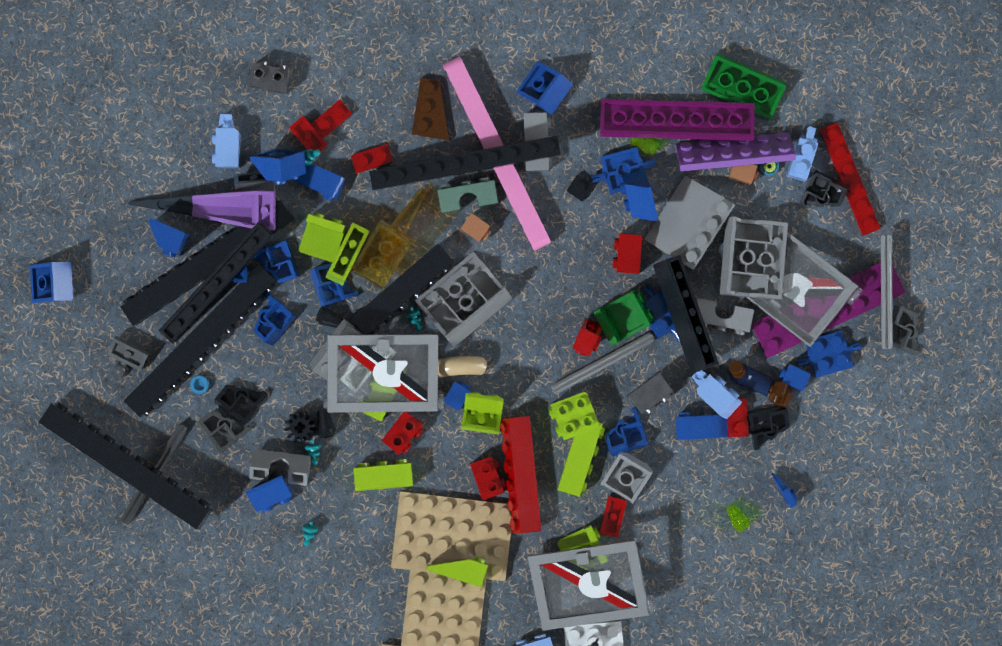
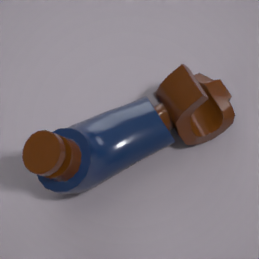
(754, 380)

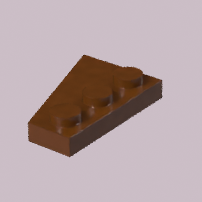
(429, 112)

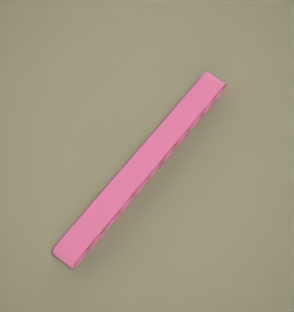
(490, 138)

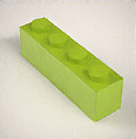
(579, 460)

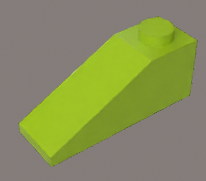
(465, 570)

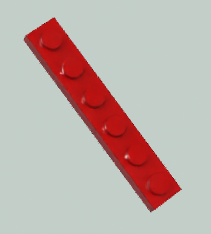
(849, 175)

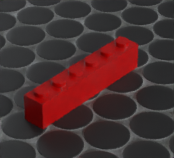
(520, 474)

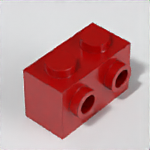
(628, 253)
(587, 337)
(402, 433)
(487, 477)

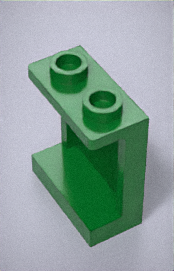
(624, 317)

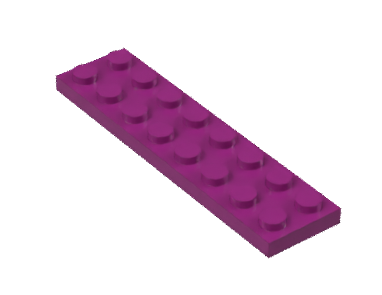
(677, 119)
(776, 338)

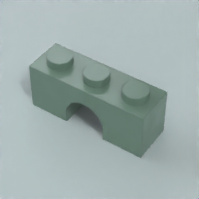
(450, 196)

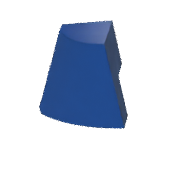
(281, 268)
(324, 286)
(270, 323)
(626, 435)

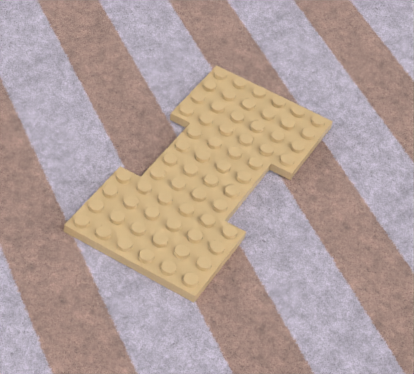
(439, 531)

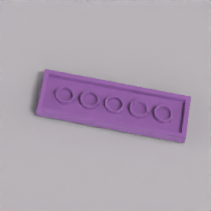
(729, 153)

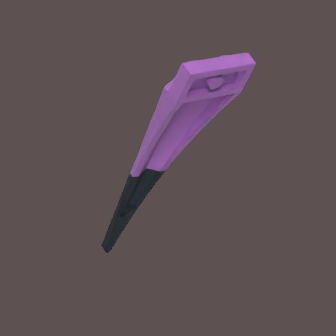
(234, 208)

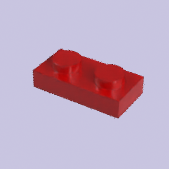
(331, 119)
(307, 135)
(371, 159)
(738, 421)
(613, 516)

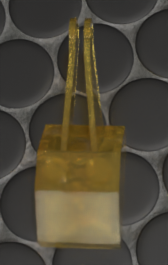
(386, 248)

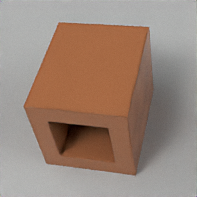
(744, 173)
(476, 228)

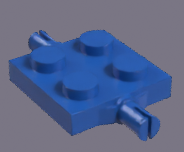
(620, 164)
(663, 320)
(829, 354)

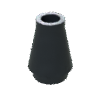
(328, 318)
(325, 424)

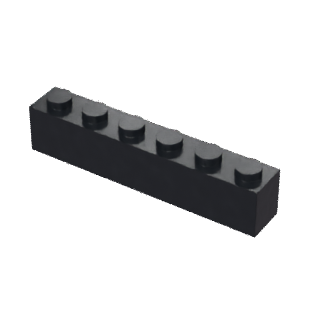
(402, 290)
(685, 314)

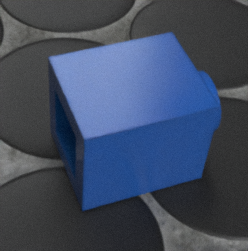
(794, 377)
(456, 395)

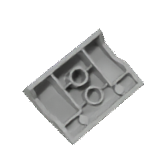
(689, 222)
(753, 258)
(463, 299)

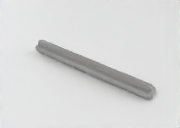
(886, 292)
(602, 363)

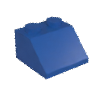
(544, 87)
(280, 164)
(638, 196)
(169, 238)
(51, 282)
(270, 493)

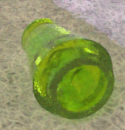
(647, 145)
(738, 518)

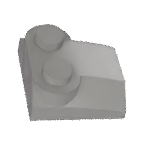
(627, 476)

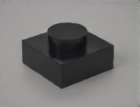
(579, 188)

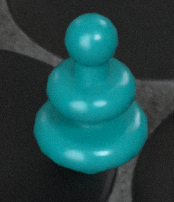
(310, 156)
(415, 320)
(313, 447)
(309, 532)

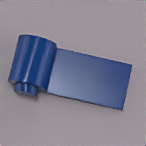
(322, 181)
(700, 426)

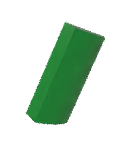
(743, 84)

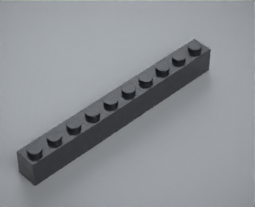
(466, 163)
(192, 272)
(199, 341)
(125, 465)

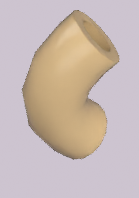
(461, 366)

